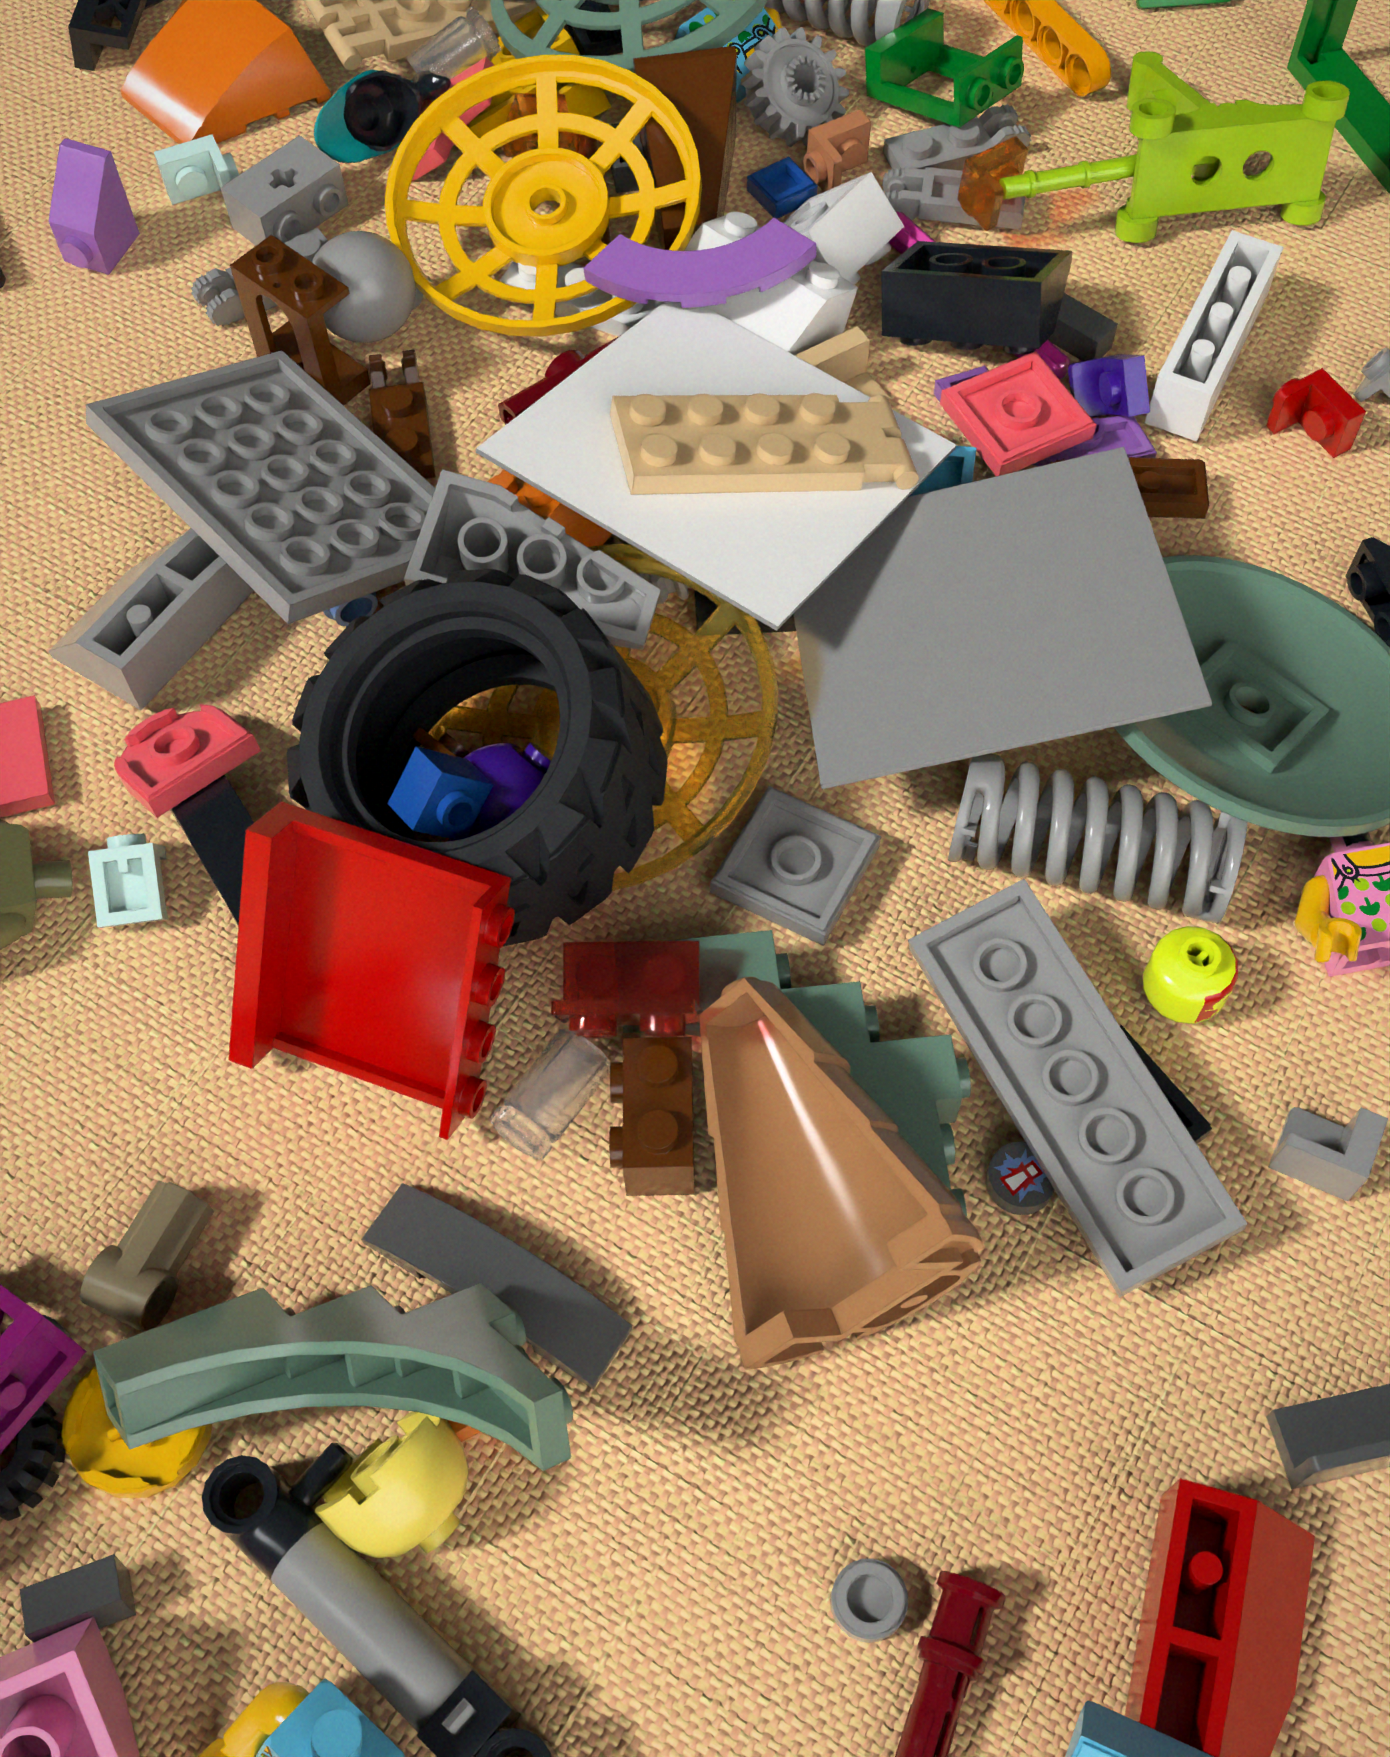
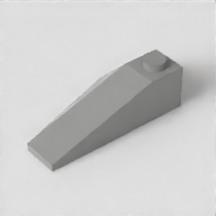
(487, 528)

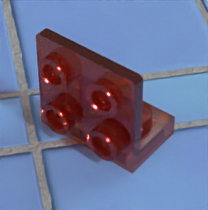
(629, 985)

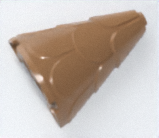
(817, 1190)

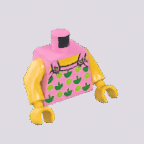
(1348, 906)

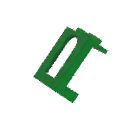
(920, 48)

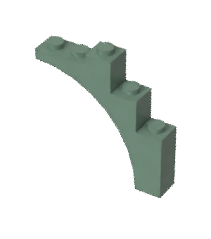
(908, 1078)
(253, 1357)

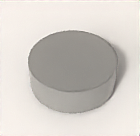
(869, 1600)

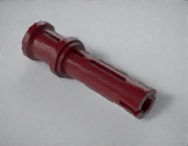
(950, 1661)

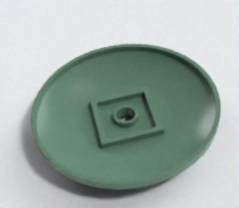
(1319, 698)

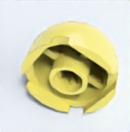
(400, 1490)

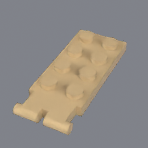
(394, 26)
(758, 443)

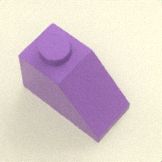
(90, 208)

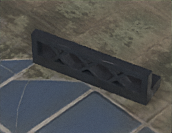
(91, 28)

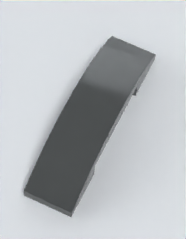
(460, 1252)

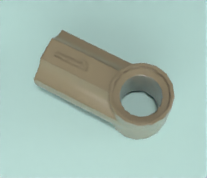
(140, 1274)

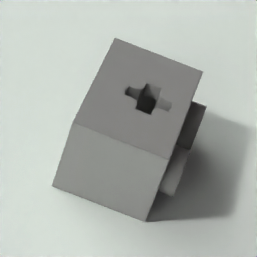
(285, 193)

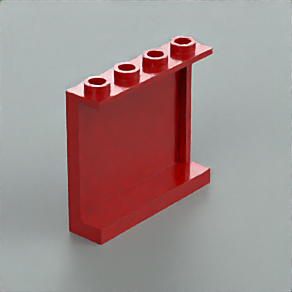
(368, 958)

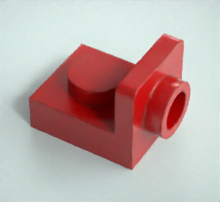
(1320, 408)

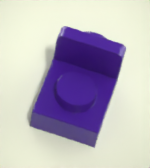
(1111, 385)

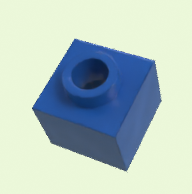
(440, 794)

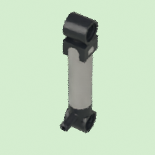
(361, 1613)

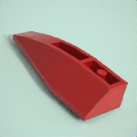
(1220, 1622)

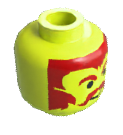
(1190, 974)

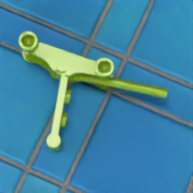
(1190, 136)

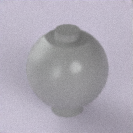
(378, 285)

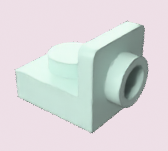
(194, 169)
(128, 881)

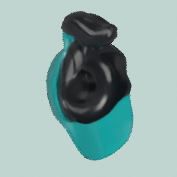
(373, 113)

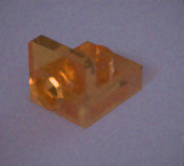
(980, 187)

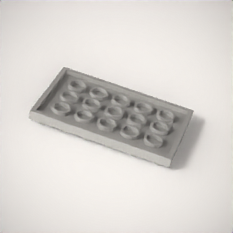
(273, 480)

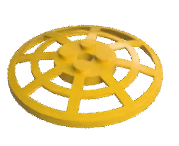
(534, 178)

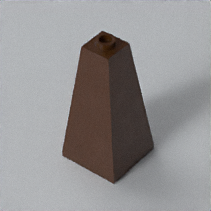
(705, 95)

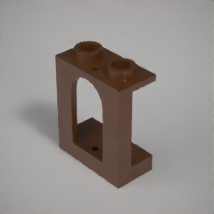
(304, 296)

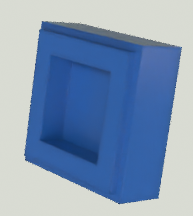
(781, 187)

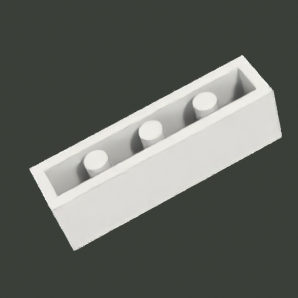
(1213, 335)

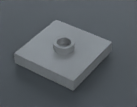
(795, 865)

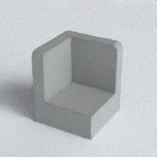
(1326, 1153)

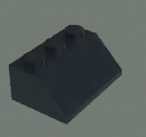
(974, 295)

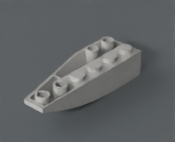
(153, 620)

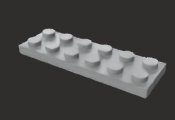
(1076, 1088)

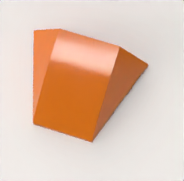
(221, 70)

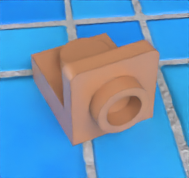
(837, 148)

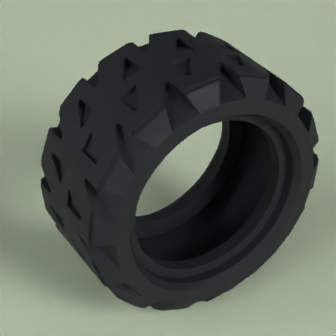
(445, 645)

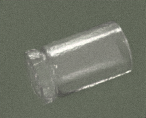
(456, 46)
(551, 1094)

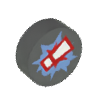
(1017, 1180)

